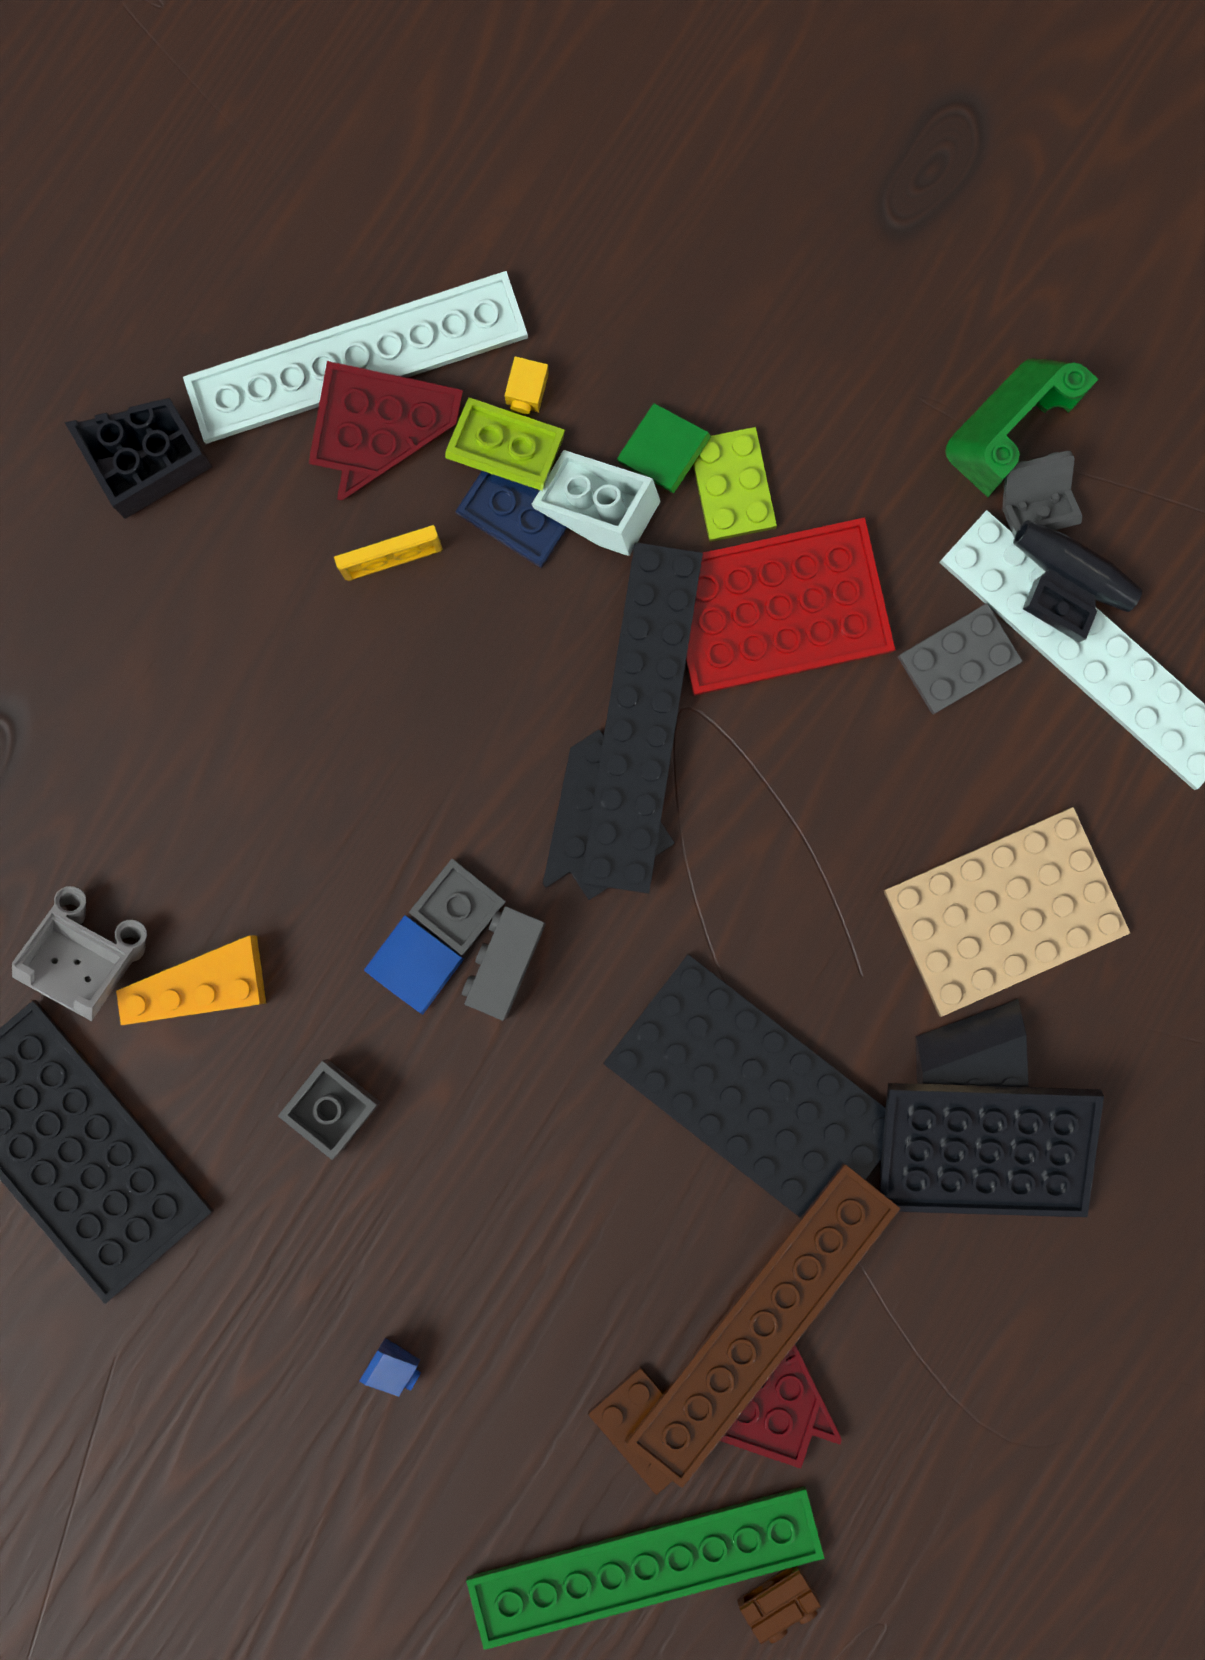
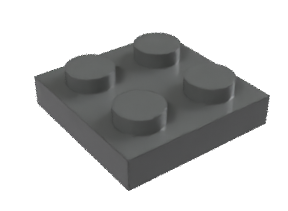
(457, 907)

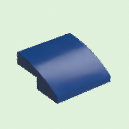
(413, 964)

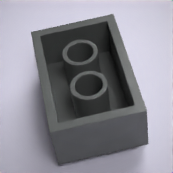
(503, 963)

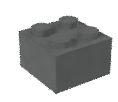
(329, 1109)

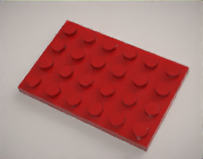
(786, 607)

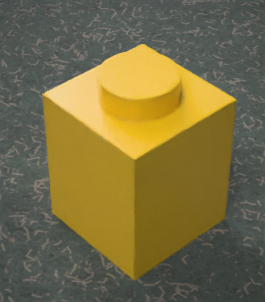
(526, 385)

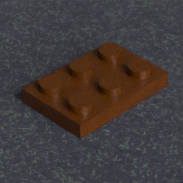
(621, 1414)

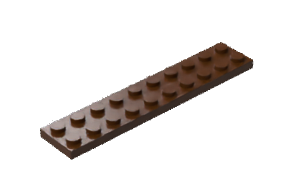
(762, 1325)

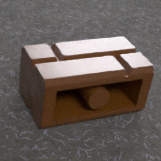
(779, 1604)

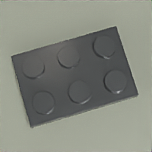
(959, 659)

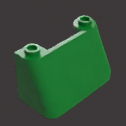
(981, 443)

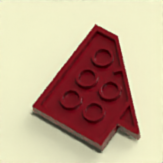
(376, 421)
(784, 1415)

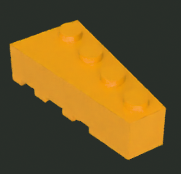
(208, 983)

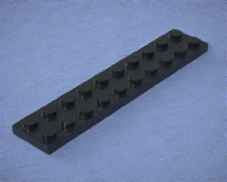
(641, 718)

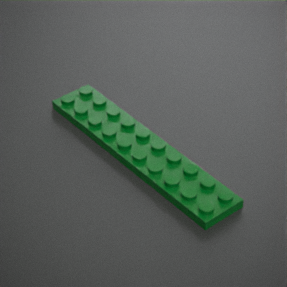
(644, 1567)

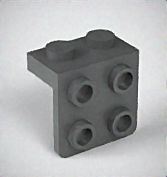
(1041, 493)

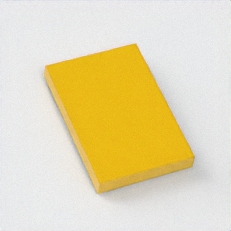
(388, 553)

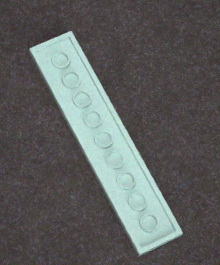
(393, 342)
(1104, 666)

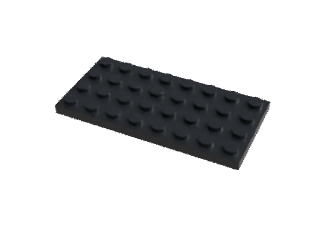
(748, 1088)
(85, 1159)

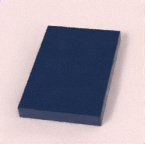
(507, 514)

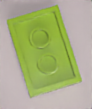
(505, 444)
(734, 486)

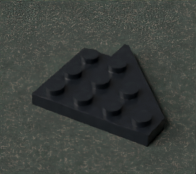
(574, 816)

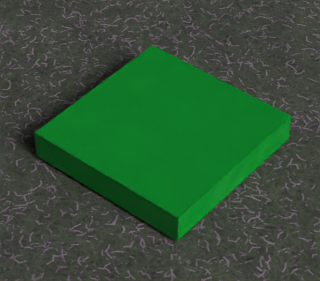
(663, 447)

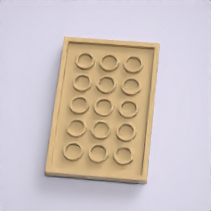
(1006, 912)

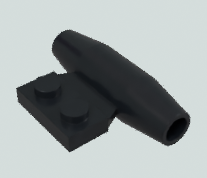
(1071, 581)

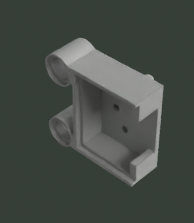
(74, 962)

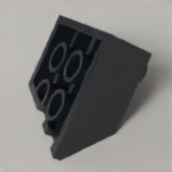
(139, 453)
(976, 1050)

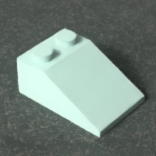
(598, 501)

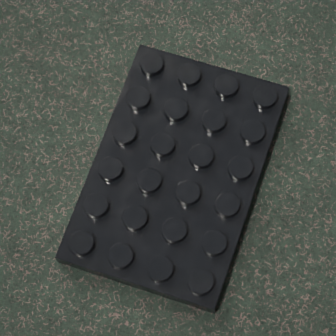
(990, 1149)

